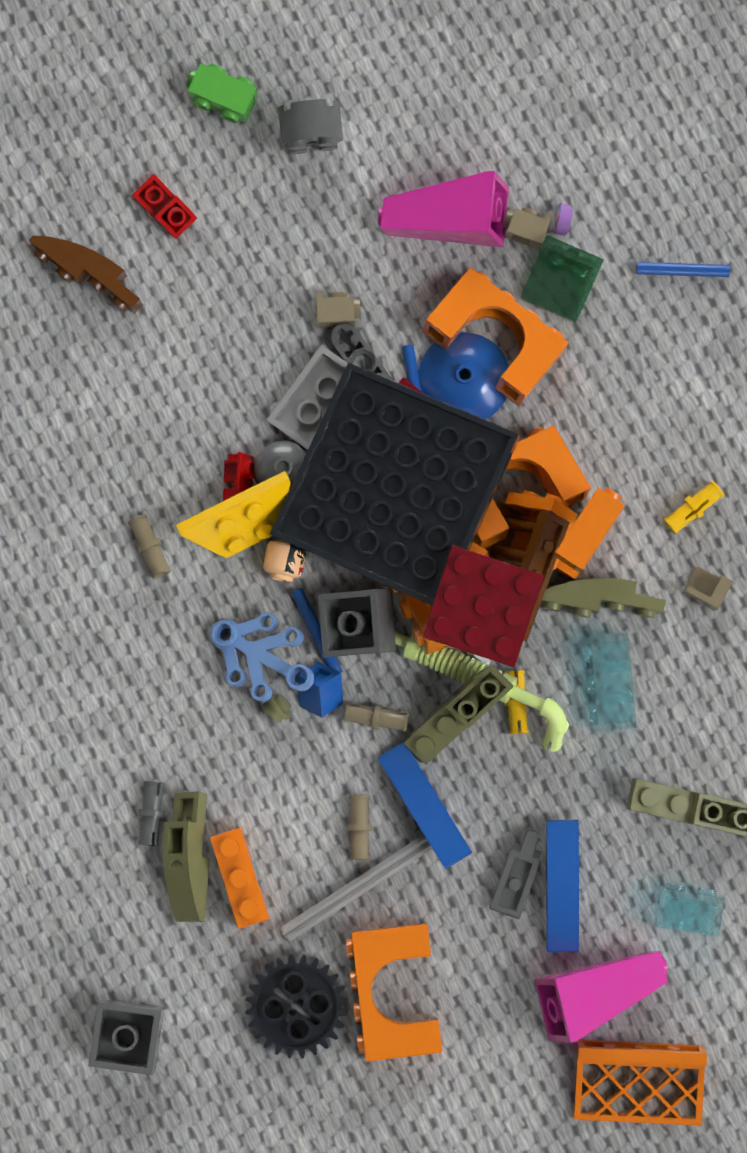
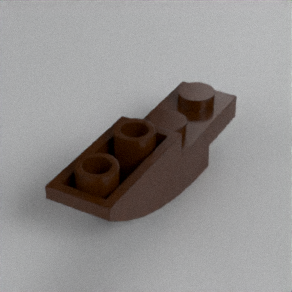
(78, 262)

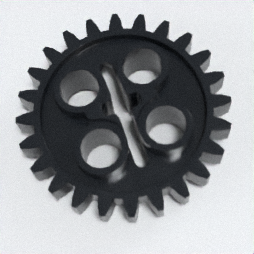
(278, 1029)

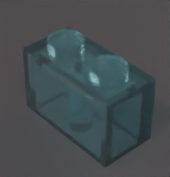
(688, 911)

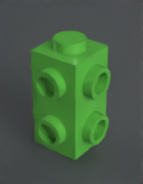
(216, 90)

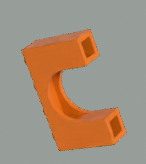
(478, 298)
(552, 463)
(588, 532)
(382, 1036)

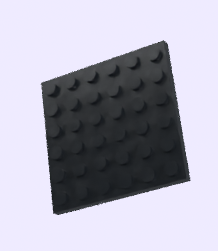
(393, 483)

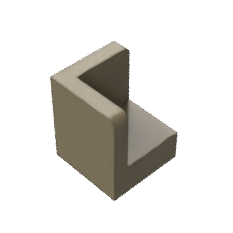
(707, 588)

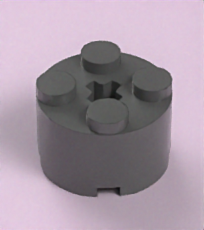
(310, 125)

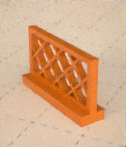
(647, 1056)

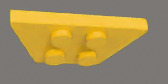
(240, 519)

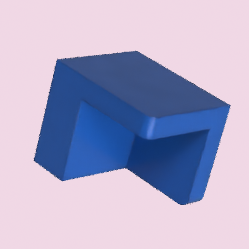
(325, 692)

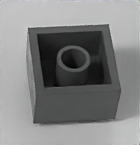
(357, 622)
(126, 1036)

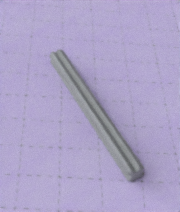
(355, 888)

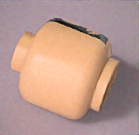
(284, 561)

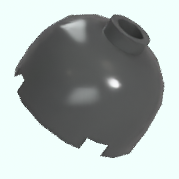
(277, 458)

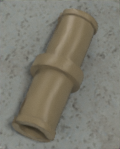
(149, 546)
(376, 716)
(359, 827)

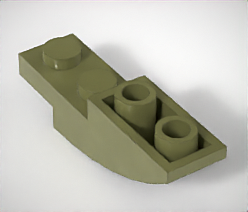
(587, 594)
(458, 713)
(688, 807)
(182, 855)

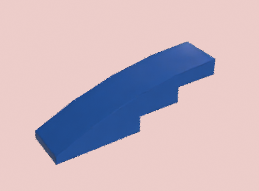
(424, 805)
(562, 885)

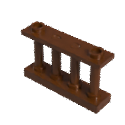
(545, 539)

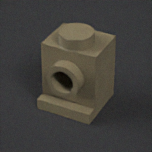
(526, 227)
(336, 309)

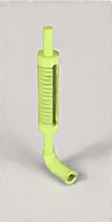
(464, 668)

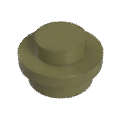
(278, 707)

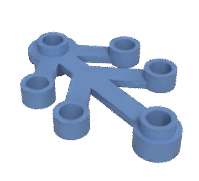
(257, 653)

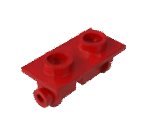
(240, 471)

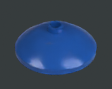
(468, 352)

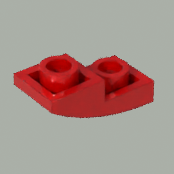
(164, 206)

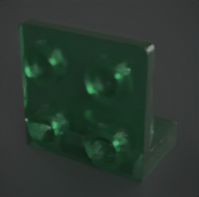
(561, 278)

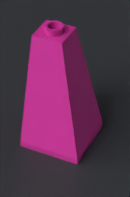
(453, 211)
(592, 995)

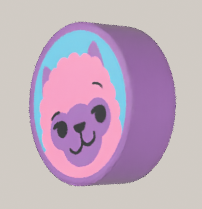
(563, 219)

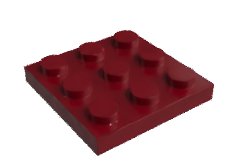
(483, 606)

